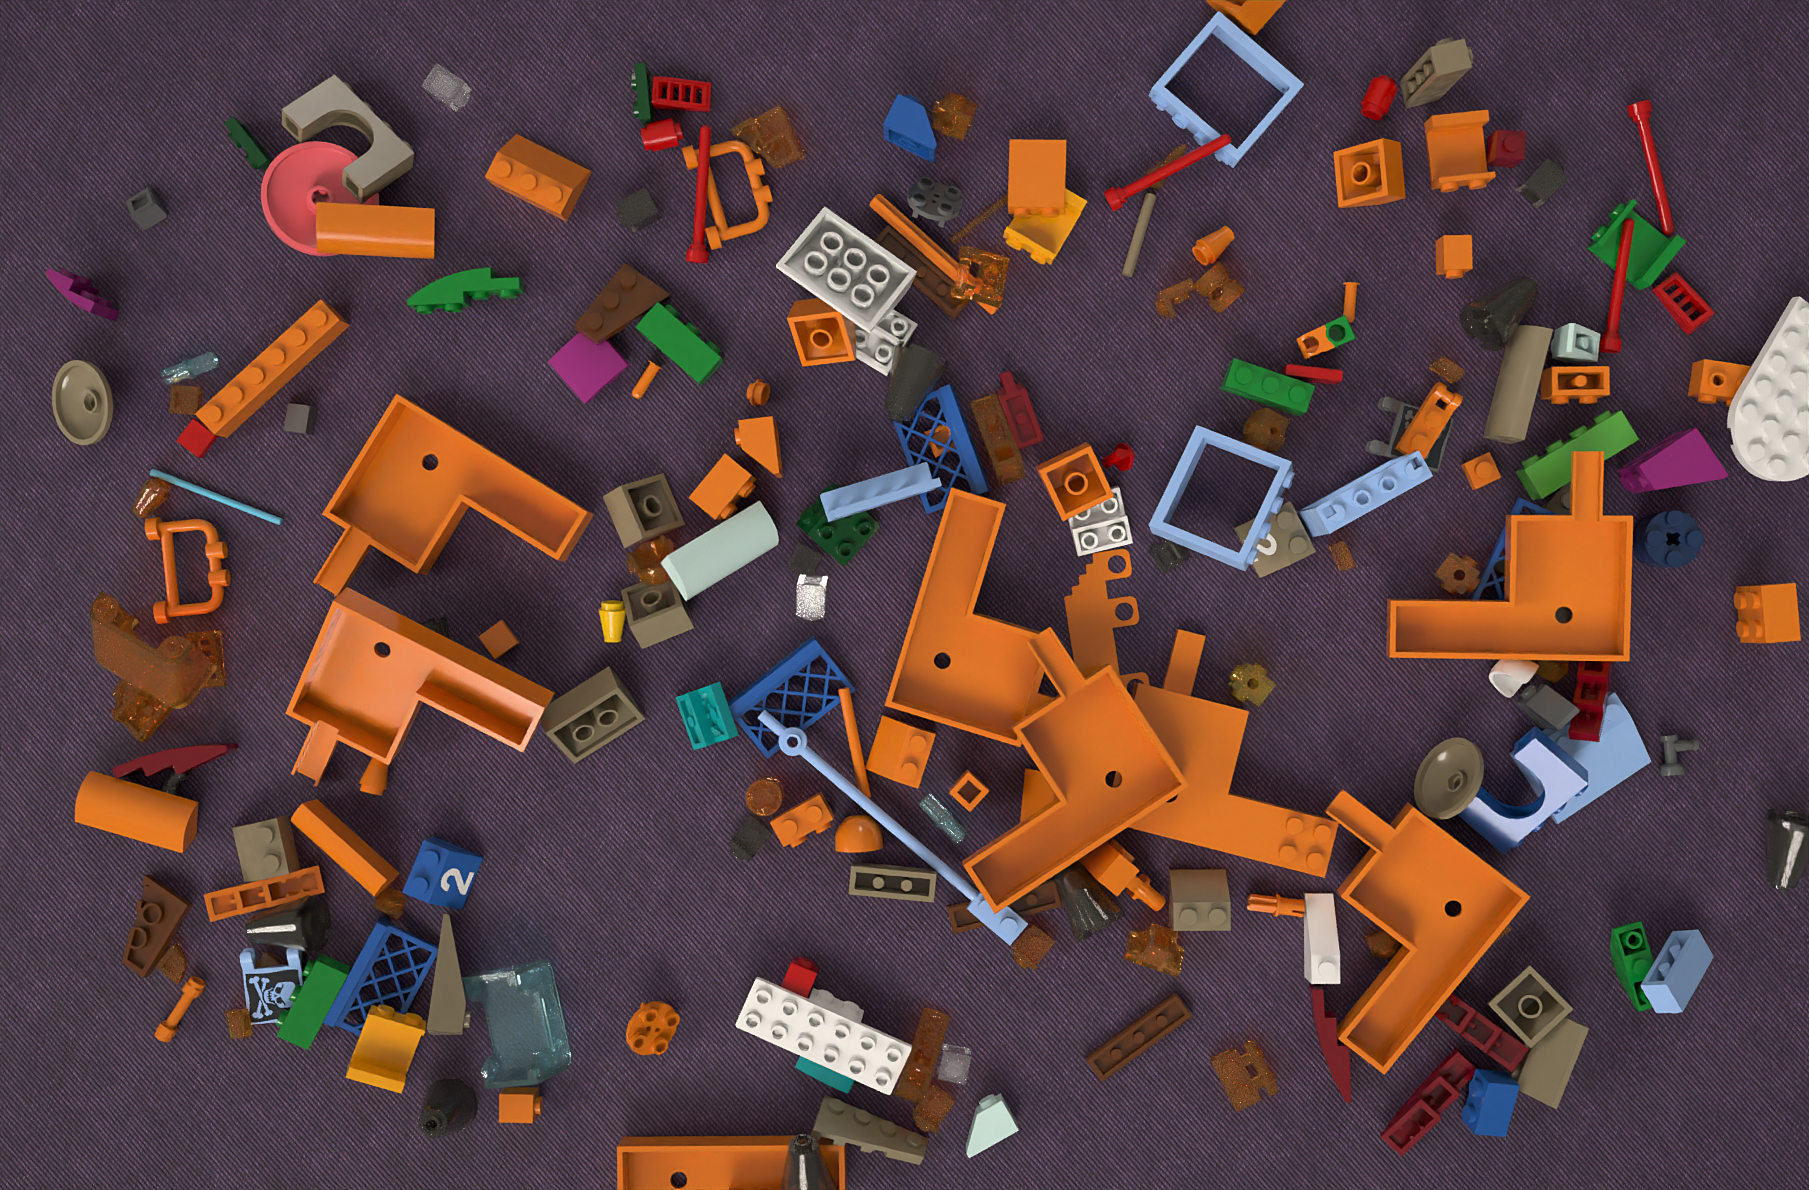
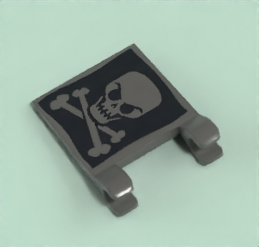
(1404, 416)

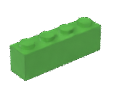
(1553, 469)

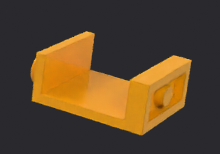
(1043, 235)
(386, 1048)

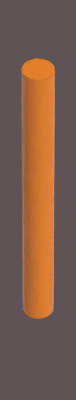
(854, 741)

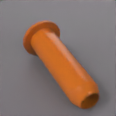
(1350, 300)
(645, 380)

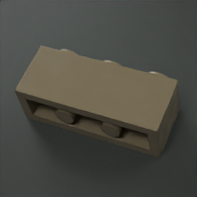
(892, 881)

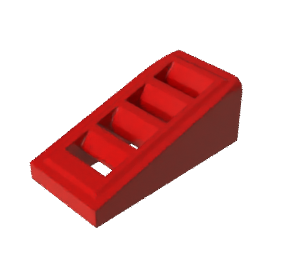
(682, 85)
(1681, 317)

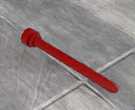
(1641, 113)
(1118, 196)
(697, 250)
(1610, 339)

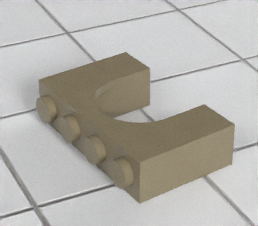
(336, 104)

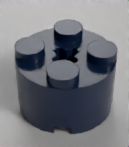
(1671, 526)

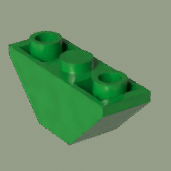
(1632, 961)

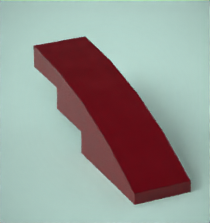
(1591, 700)
(182, 759)
(1481, 1032)
(1333, 1049)
(1427, 1103)

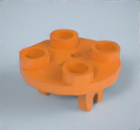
(661, 1025)

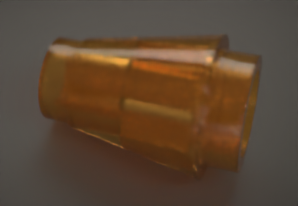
(151, 496)

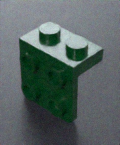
(838, 537)

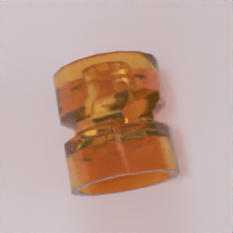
(1211, 280)
(765, 796)

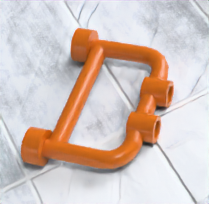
(762, 194)
(218, 578)

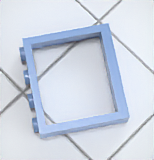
(1250, 53)
(1364, 494)
(1261, 527)

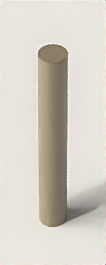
(1139, 234)

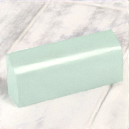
(721, 550)

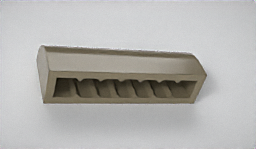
(1517, 384)

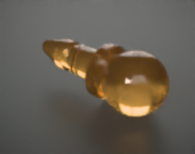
(1176, 153)

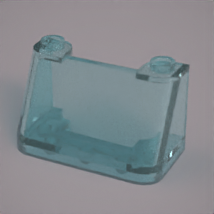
(522, 1024)

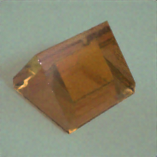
(1552, 669)

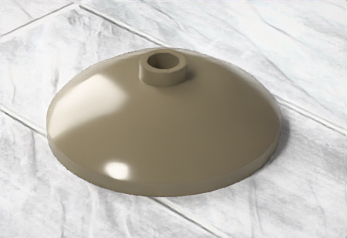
(82, 402)
(1449, 778)

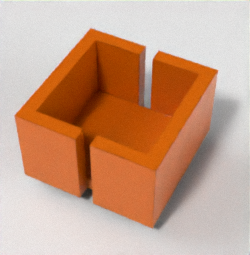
(723, 489)
(1767, 613)

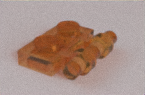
(1236, 1079)

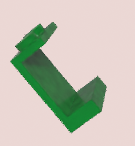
(1649, 248)

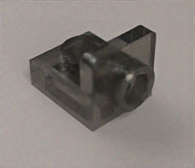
(749, 839)

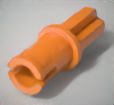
(1276, 905)

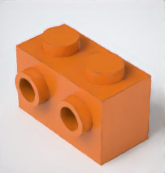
(1716, 380)
(1575, 383)
(802, 819)

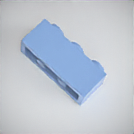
(1677, 971)

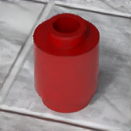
(1378, 97)
(661, 135)

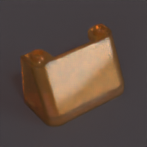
(170, 673)

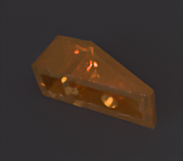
(998, 440)
(920, 1064)

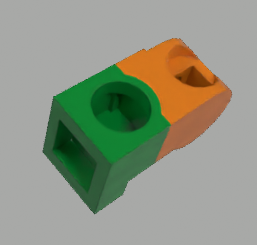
(1326, 337)

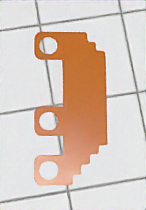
(1093, 617)

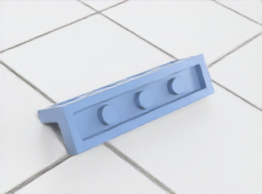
(878, 491)

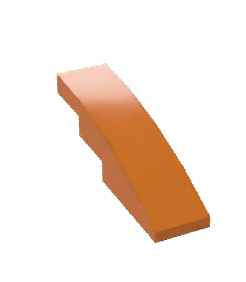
(263, 893)

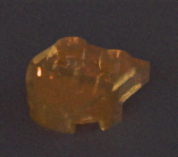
(138, 710)

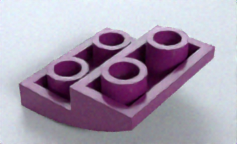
(79, 292)
(588, 366)

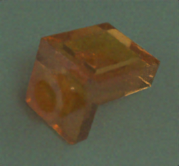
(1176, 293)
(1032, 947)
(932, 1109)

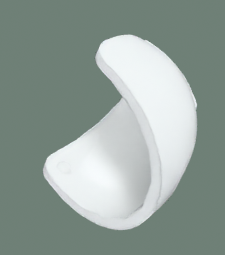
(1510, 674)

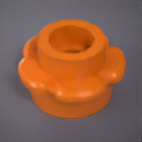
(758, 393)

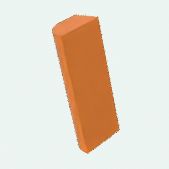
(375, 230)
(136, 812)
(344, 846)

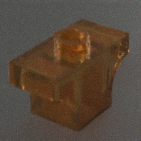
(1155, 949)

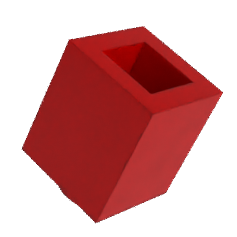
(800, 976)

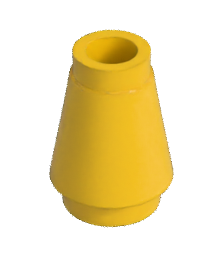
(612, 619)

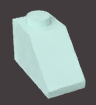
(1575, 344)
(990, 1124)

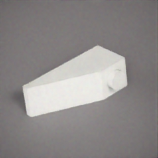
(1321, 939)

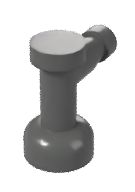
(1671, 746)

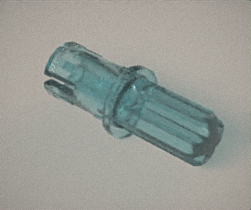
(190, 368)
(943, 818)

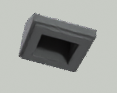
(146, 208)
(300, 419)

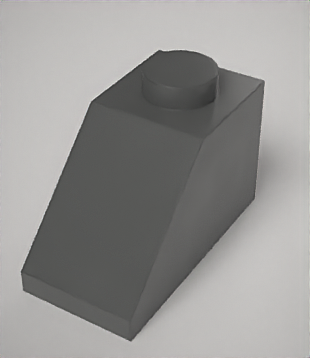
(1546, 707)

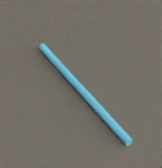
(217, 497)

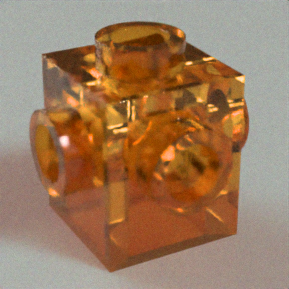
(954, 115)
(1265, 430)
(1453, 563)

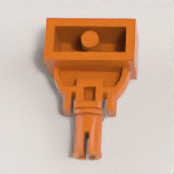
(1115, 870)

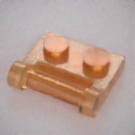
(989, 279)

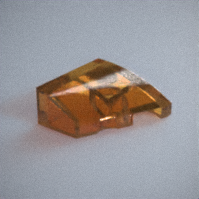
(771, 137)

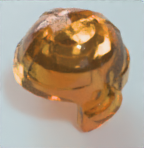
(647, 561)

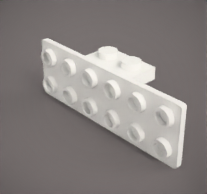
(825, 1033)

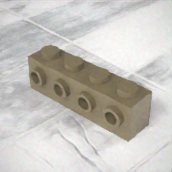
(1436, 72)

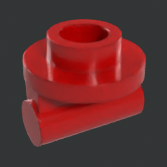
(1121, 457)

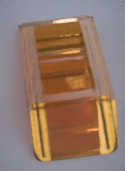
(216, 649)

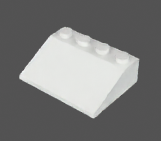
(847, 270)

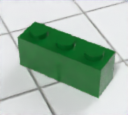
(680, 342)
(1267, 387)
(312, 1000)

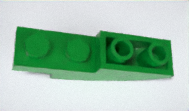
(455, 290)

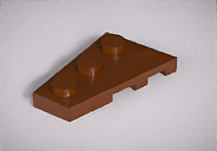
(619, 303)
(155, 925)

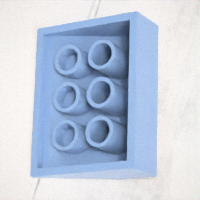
(1607, 761)

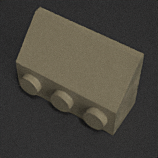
(591, 715)
(1550, 1062)

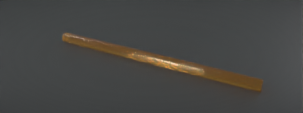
(979, 219)

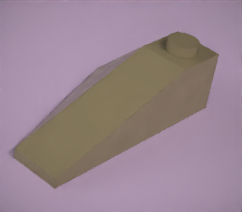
(448, 998)

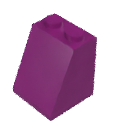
(1673, 462)

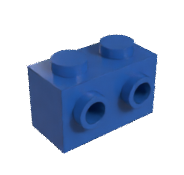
(1490, 1102)

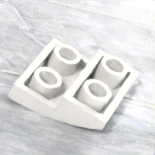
(879, 346)
(1101, 526)

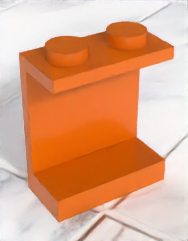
(1457, 150)
(1036, 178)

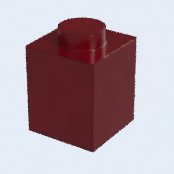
(1505, 148)

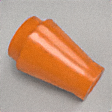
(1211, 246)
(375, 777)

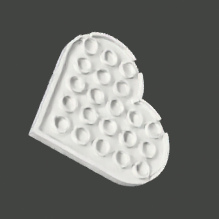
(1773, 402)

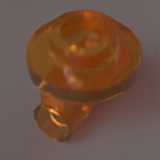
(391, 903)
(1381, 944)

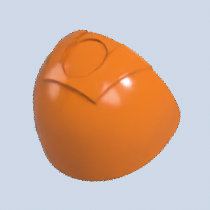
(858, 834)

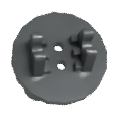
(934, 200)

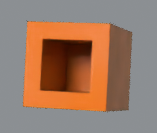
(1454, 255)
(968, 790)
(519, 1105)

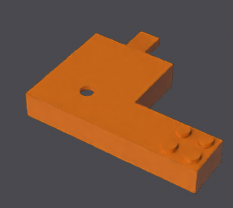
(413, 511)
(1549, 565)
(991, 668)
(373, 698)
(1075, 745)
(1205, 747)
(1404, 890)
(715, 1162)

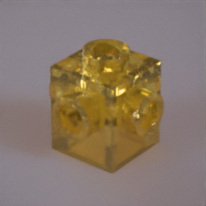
(1260, 684)

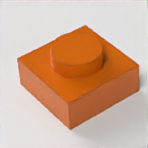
(1481, 471)

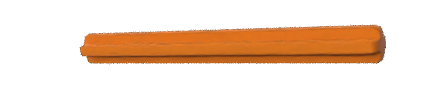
(921, 241)

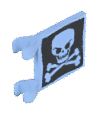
(271, 986)

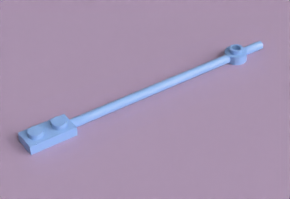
(1005, 923)

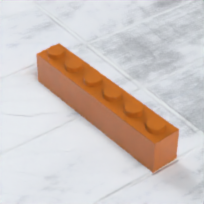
(272, 369)

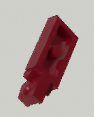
(1019, 412)

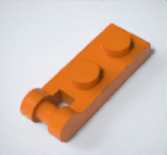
(1429, 421)

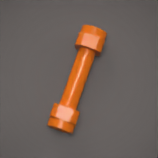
(168, 1028)

